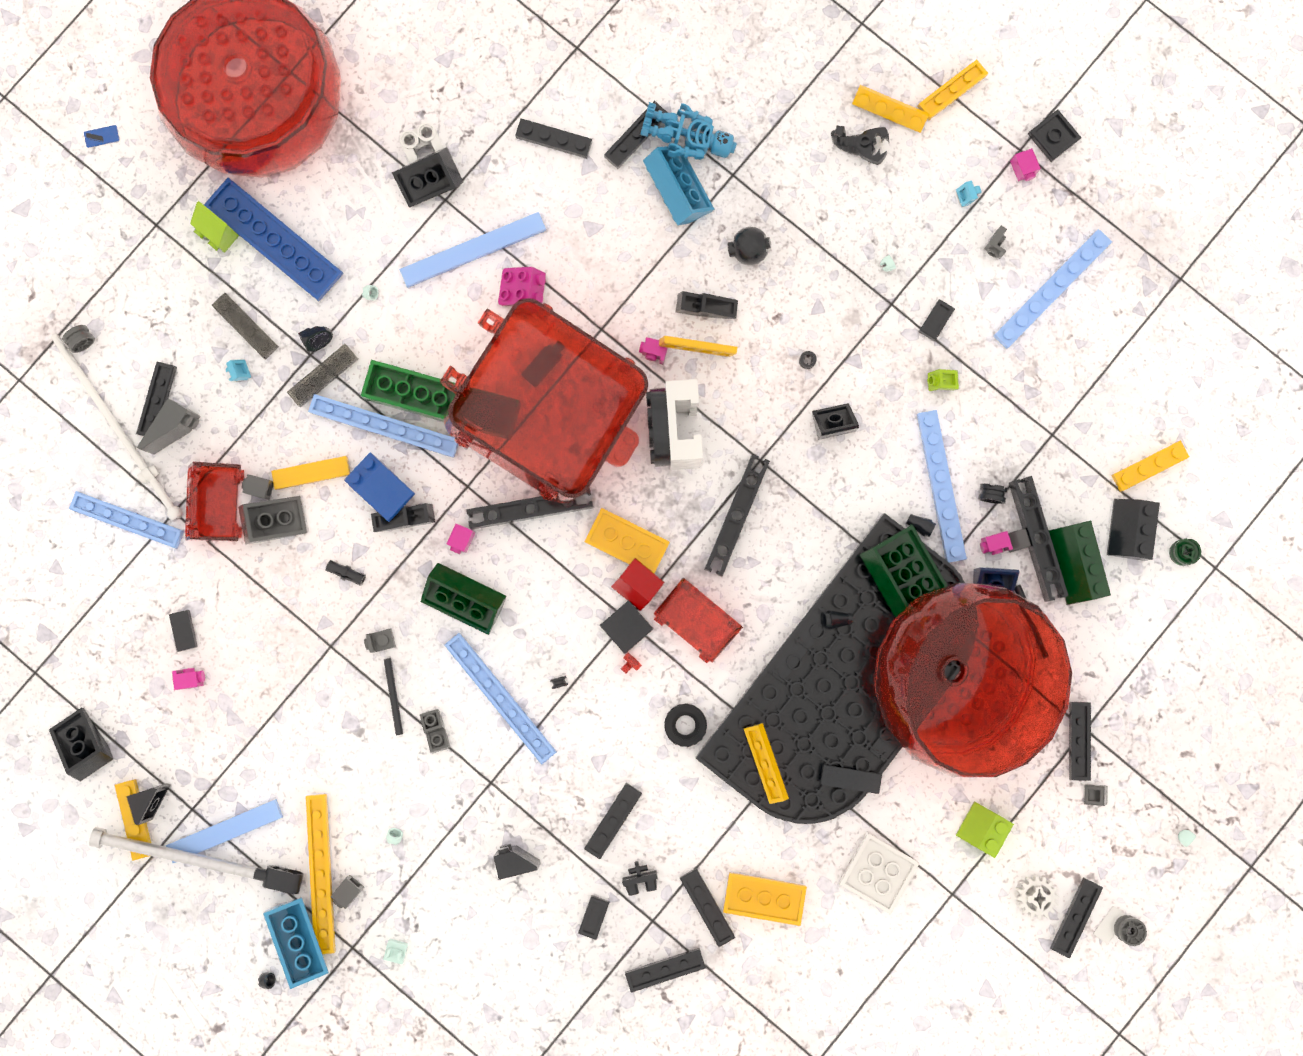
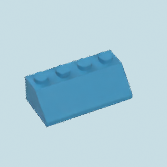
(678, 186)
(295, 942)

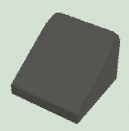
(1019, 540)
(1096, 795)

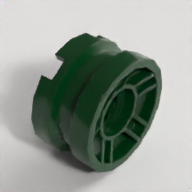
(1177, 549)

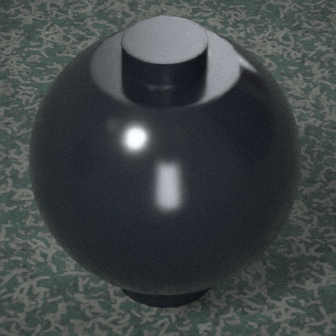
(749, 246)

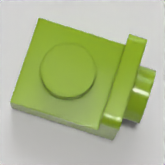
(943, 380)

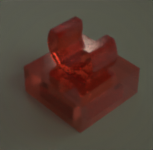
(631, 662)

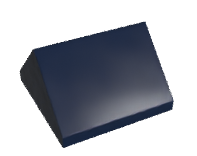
(1003, 577)

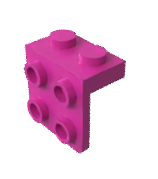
(521, 284)

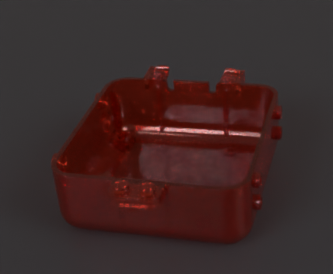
(546, 401)

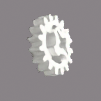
(1045, 897)

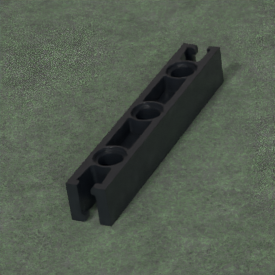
(741, 502)
(515, 511)
(1042, 554)

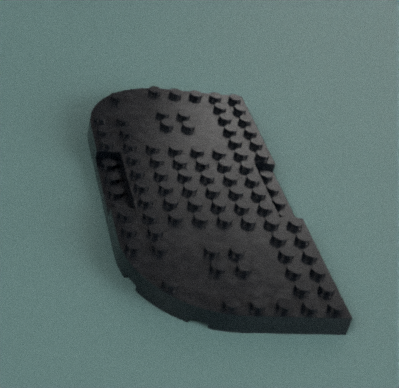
(819, 699)

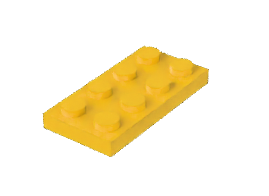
(626, 540)
(764, 899)

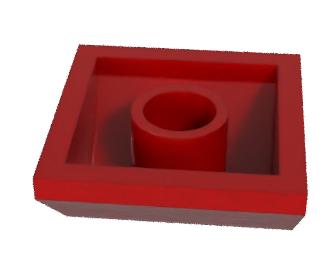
(638, 584)

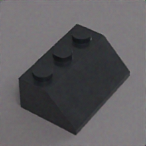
(1133, 529)

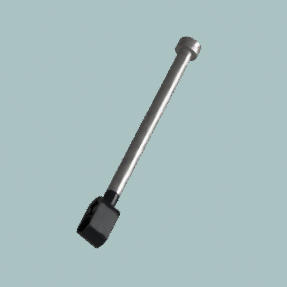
(273, 877)

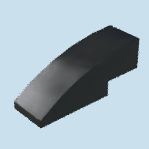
(706, 305)
(405, 518)

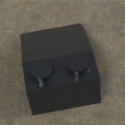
(428, 177)
(80, 745)

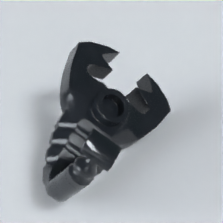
(862, 143)

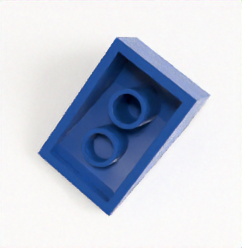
(379, 486)

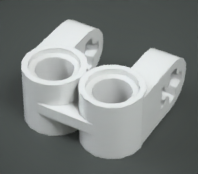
(420, 141)

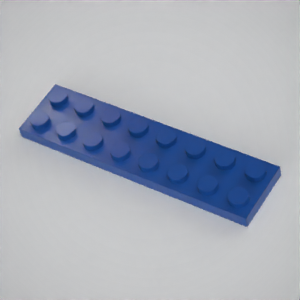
(273, 239)

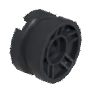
(992, 493)

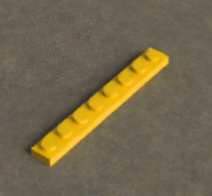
(320, 871)

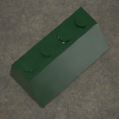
(1080, 562)
(462, 598)

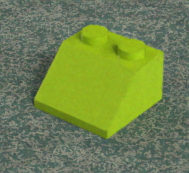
(213, 228)
(984, 829)

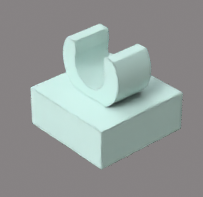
(395, 951)

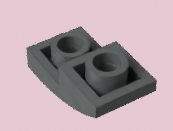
(435, 731)

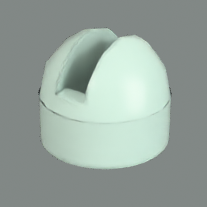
(888, 261)
(374, 292)
(394, 832)
(1186, 837)

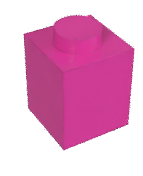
(1025, 165)
(460, 539)

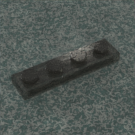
(244, 325)
(322, 375)

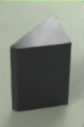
(834, 421)
(146, 803)

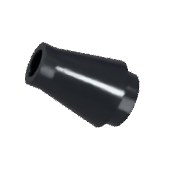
(922, 525)
(835, 619)

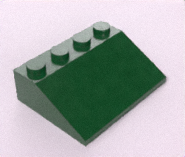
(902, 569)

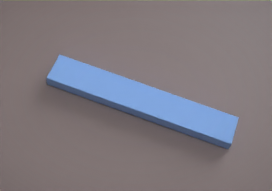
(126, 519)
(229, 828)

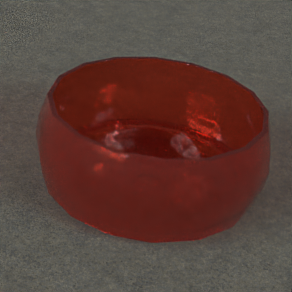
(254, 121)
(1008, 687)

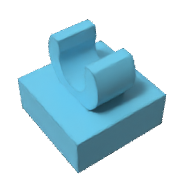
(968, 193)
(238, 370)

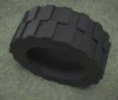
(685, 710)

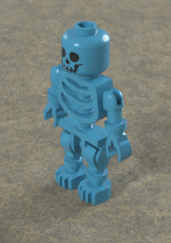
(720, 143)

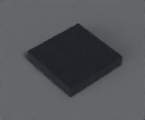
(1054, 135)
(626, 627)

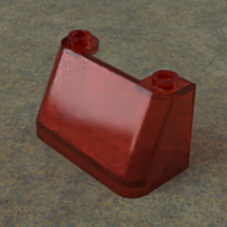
(212, 502)
(697, 620)

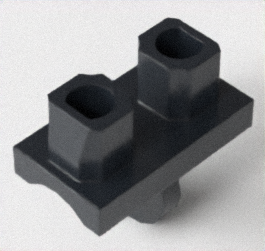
(631, 882)

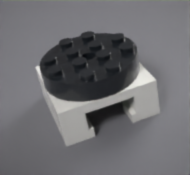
(676, 397)

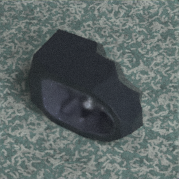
(315, 338)

